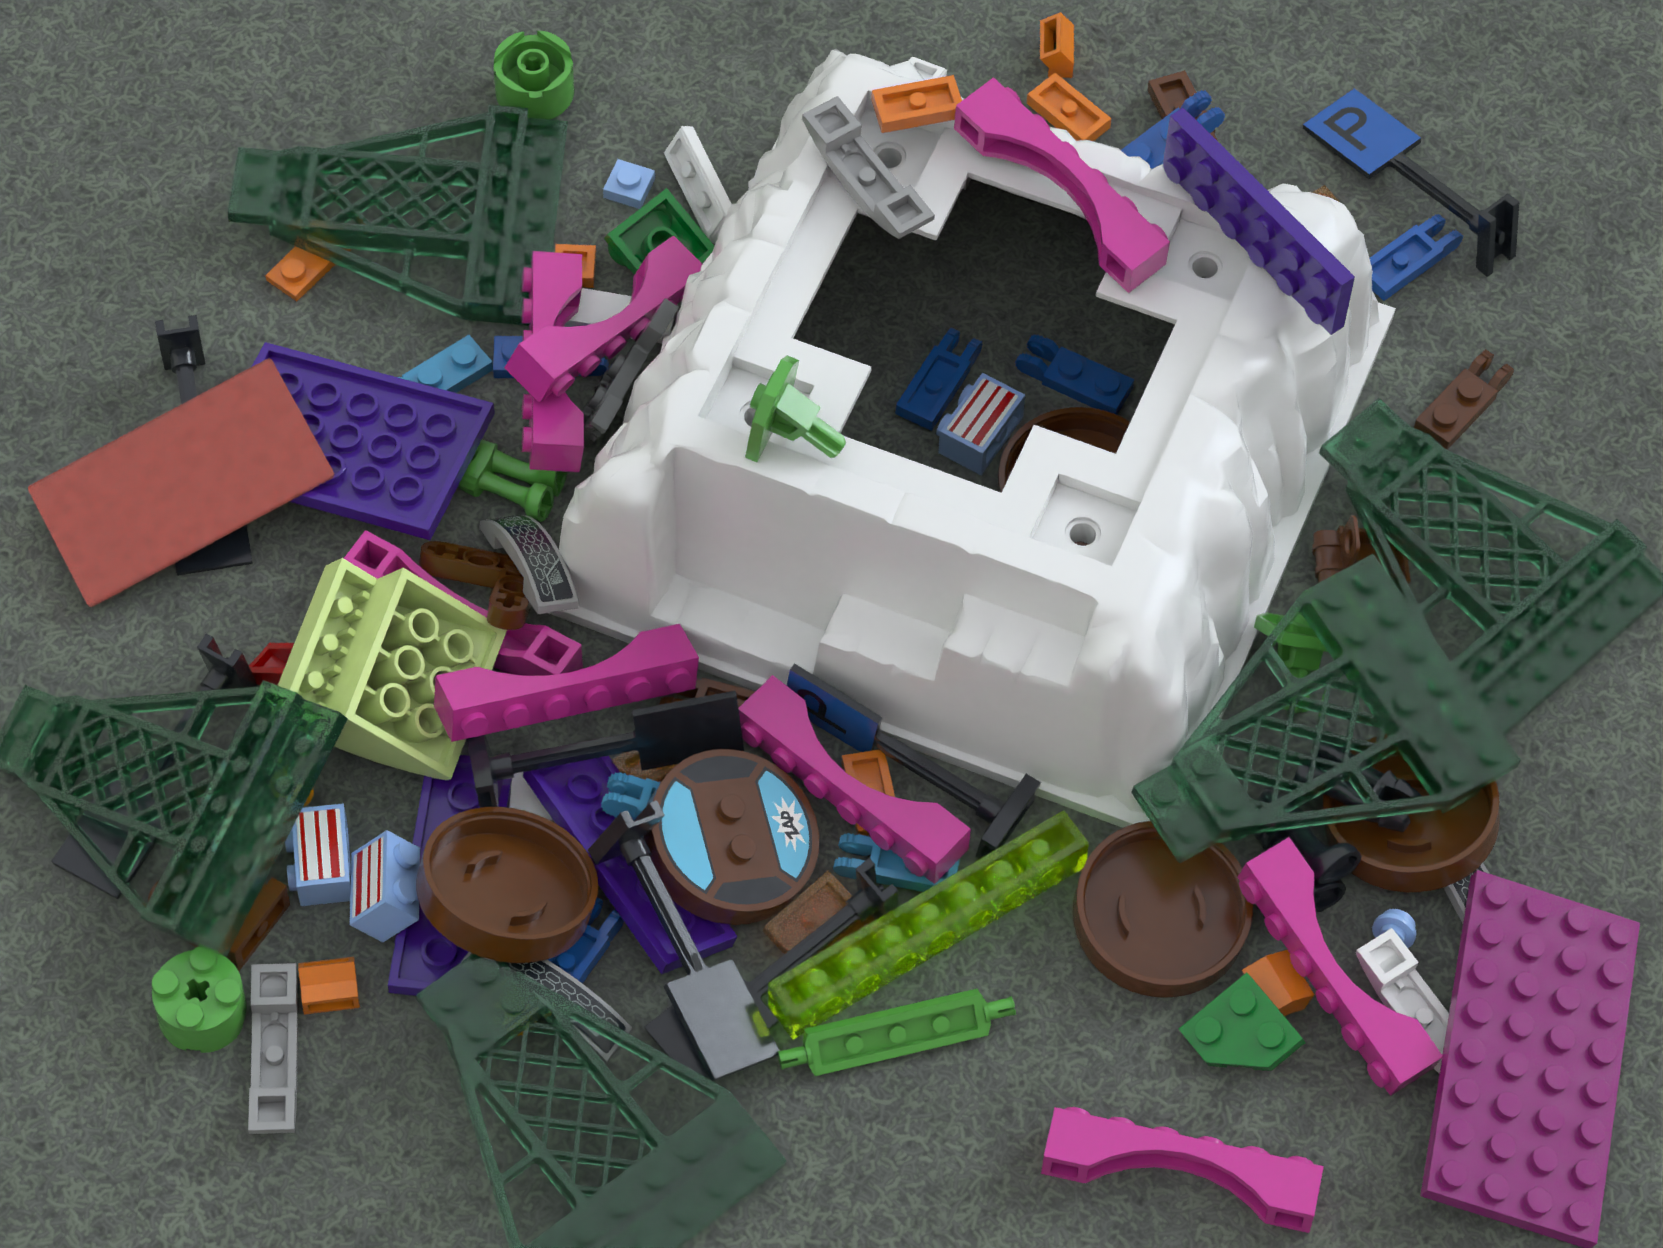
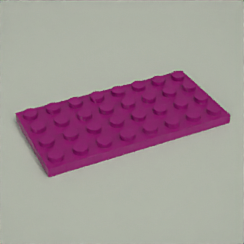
(1531, 1060)

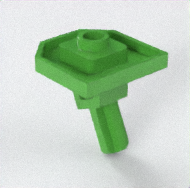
(788, 414)
(1297, 646)

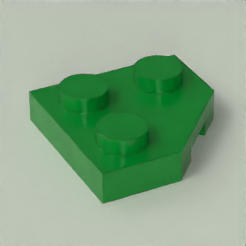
(1242, 1029)

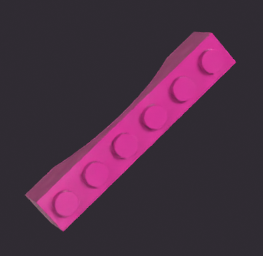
(1005, 129)
(558, 354)
(555, 423)
(524, 651)
(488, 701)
(918, 832)
(1389, 1042)
(1274, 1187)

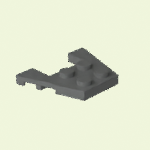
(617, 379)

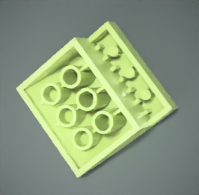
(376, 657)

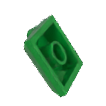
(651, 227)

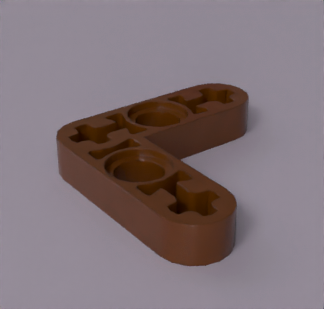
(507, 603)

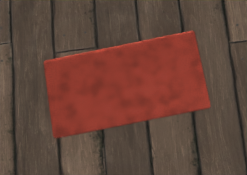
(180, 482)

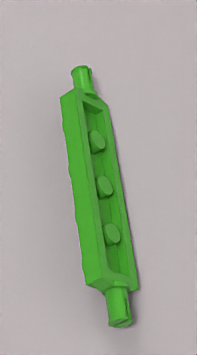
(896, 1032)

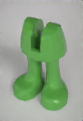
(536, 500)

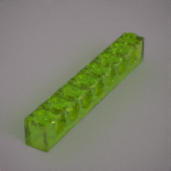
(927, 924)

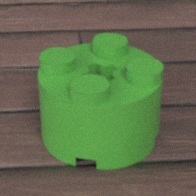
(534, 74)
(177, 997)

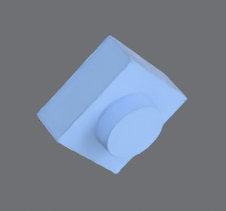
(629, 184)

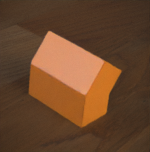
(1059, 30)
(1281, 982)
(328, 985)

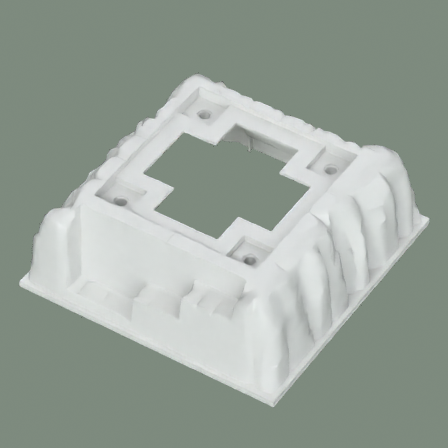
(933, 594)

